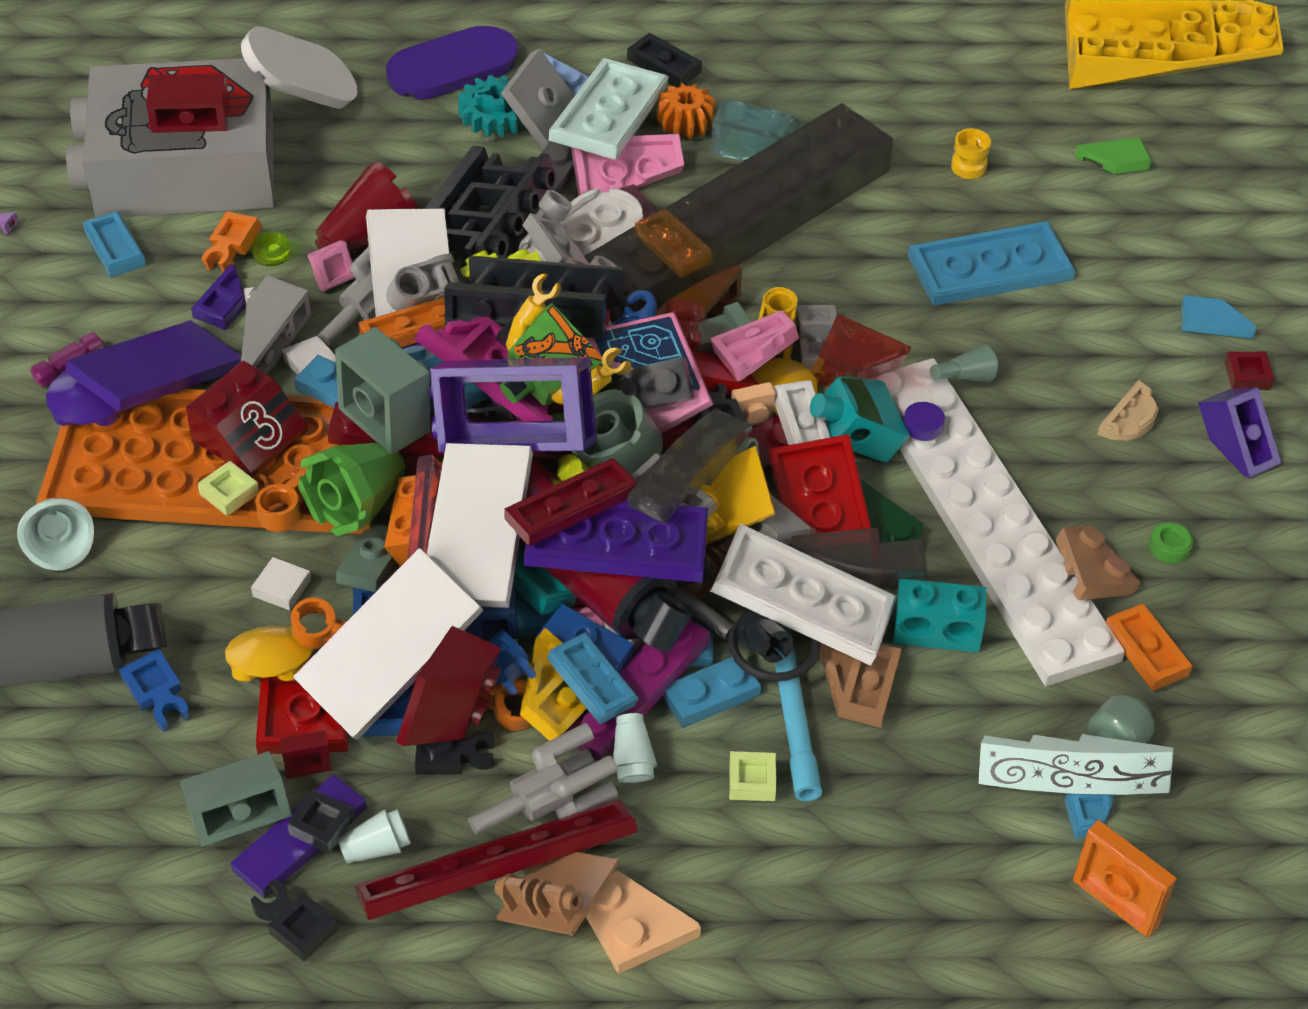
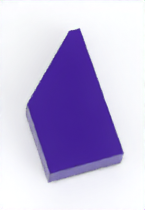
(221, 301)

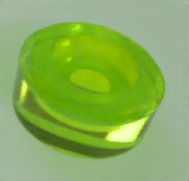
(271, 249)

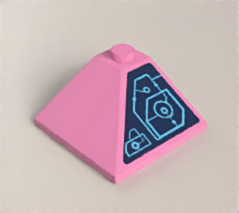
(652, 342)

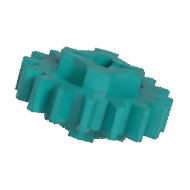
(486, 107)

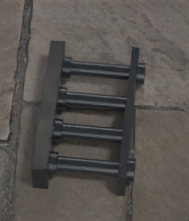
(503, 284)

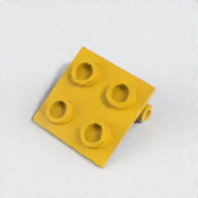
(739, 496)

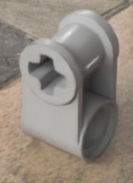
(425, 278)

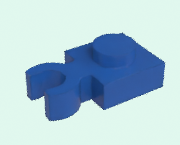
(511, 660)
(155, 683)

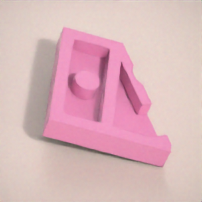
(754, 344)

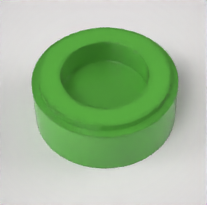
(1170, 542)

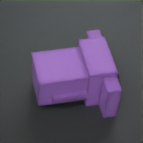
(8, 222)

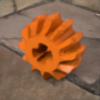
(686, 111)

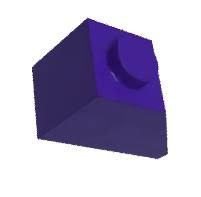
(1241, 429)

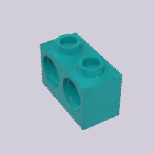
(939, 615)

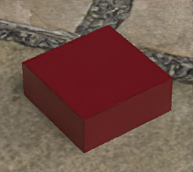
(1249, 370)
(305, 754)

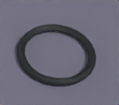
(769, 676)

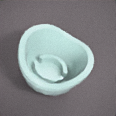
(56, 533)

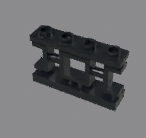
(485, 181)

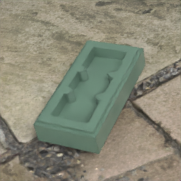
(367, 561)

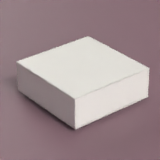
(281, 583)

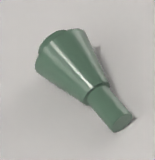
(974, 365)

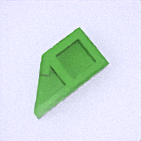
(1116, 155)

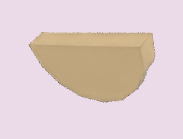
(1131, 416)

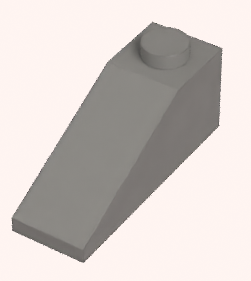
(272, 321)

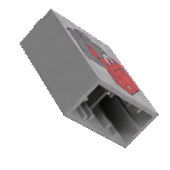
(171, 171)

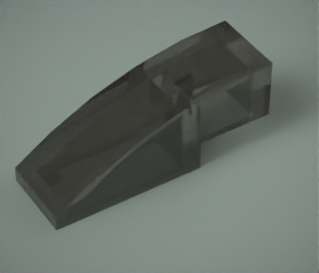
(865, 557)

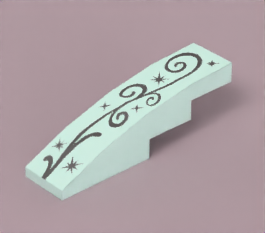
(1076, 767)

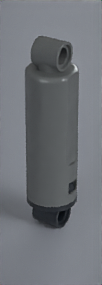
(75, 638)

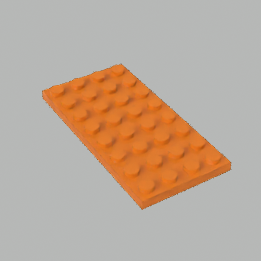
(151, 467)

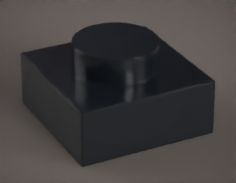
(321, 821)

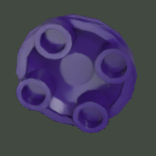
(76, 404)

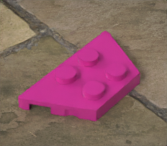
(478, 342)

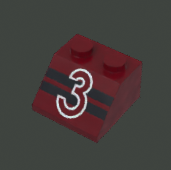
(245, 419)

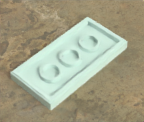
(608, 108)

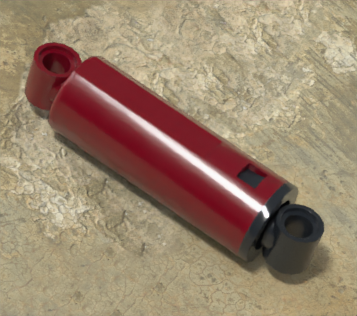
(625, 603)

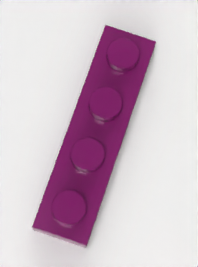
(648, 676)

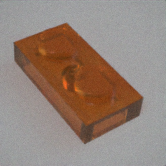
(673, 242)

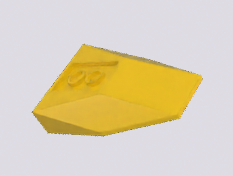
(1164, 37)

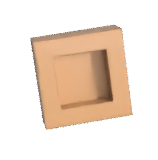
(756, 402)

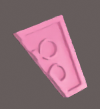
(640, 163)

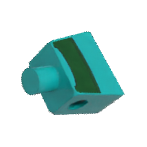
(865, 413)

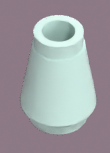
(633, 750)
(375, 838)

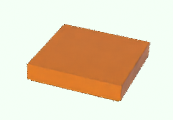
(1124, 879)

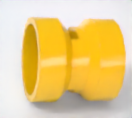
(969, 159)

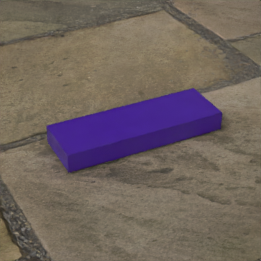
(279, 854)

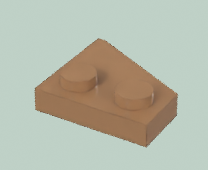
(1095, 564)
(857, 688)

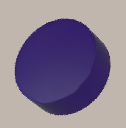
(924, 421)

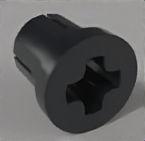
(764, 643)

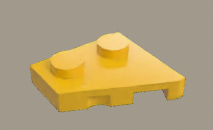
(547, 698)

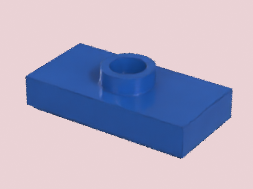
(568, 624)

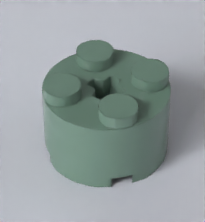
(622, 432)

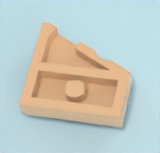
(637, 923)

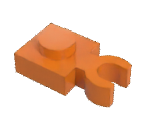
(231, 236)

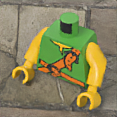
(547, 333)

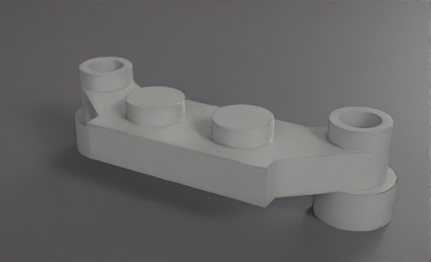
(550, 235)

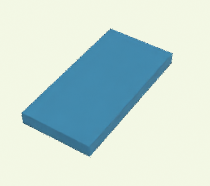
(990, 263)

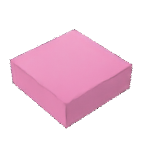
(331, 265)

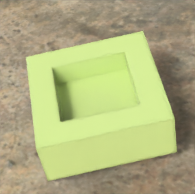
(228, 488)
(752, 776)

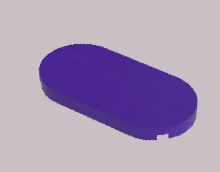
(451, 62)

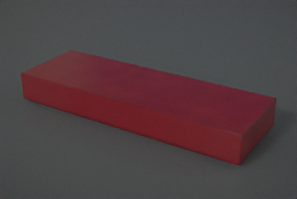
(570, 501)

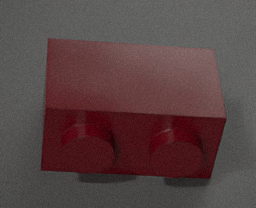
(187, 103)

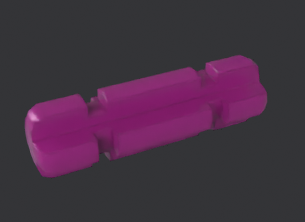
(45, 372)

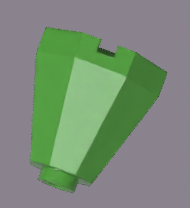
(349, 484)

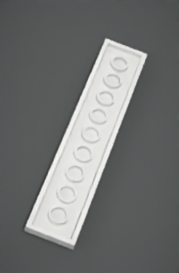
(1002, 535)

